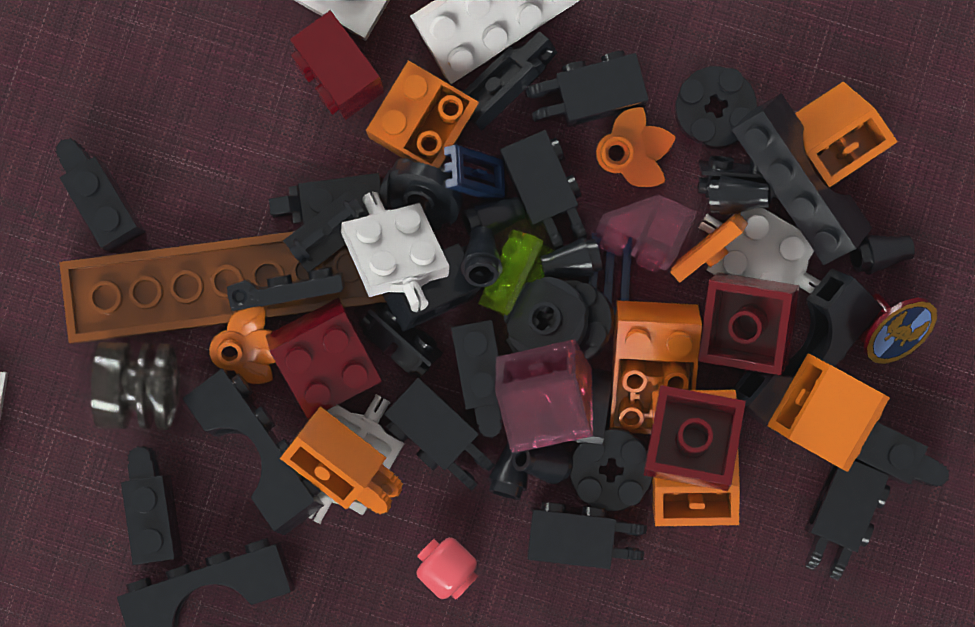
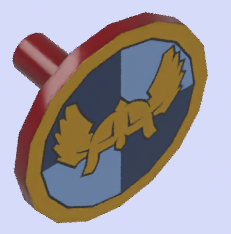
(898, 329)

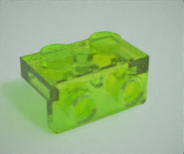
(520, 265)

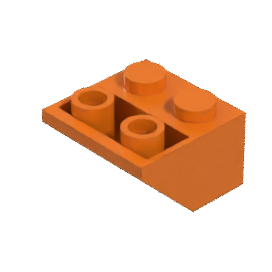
(421, 116)
(842, 133)
(828, 412)

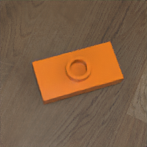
(710, 249)

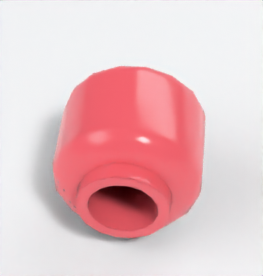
(446, 568)

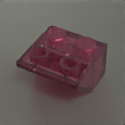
(656, 230)
(545, 395)

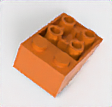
(650, 349)
(692, 504)

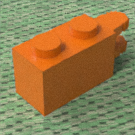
(342, 464)

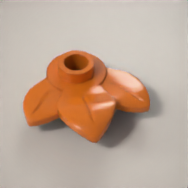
(640, 147)
(248, 336)

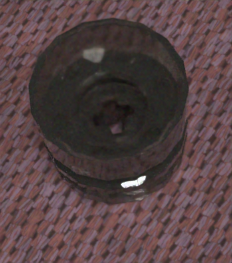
(129, 385)

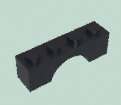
(776, 146)
(838, 315)
(225, 408)
(256, 575)

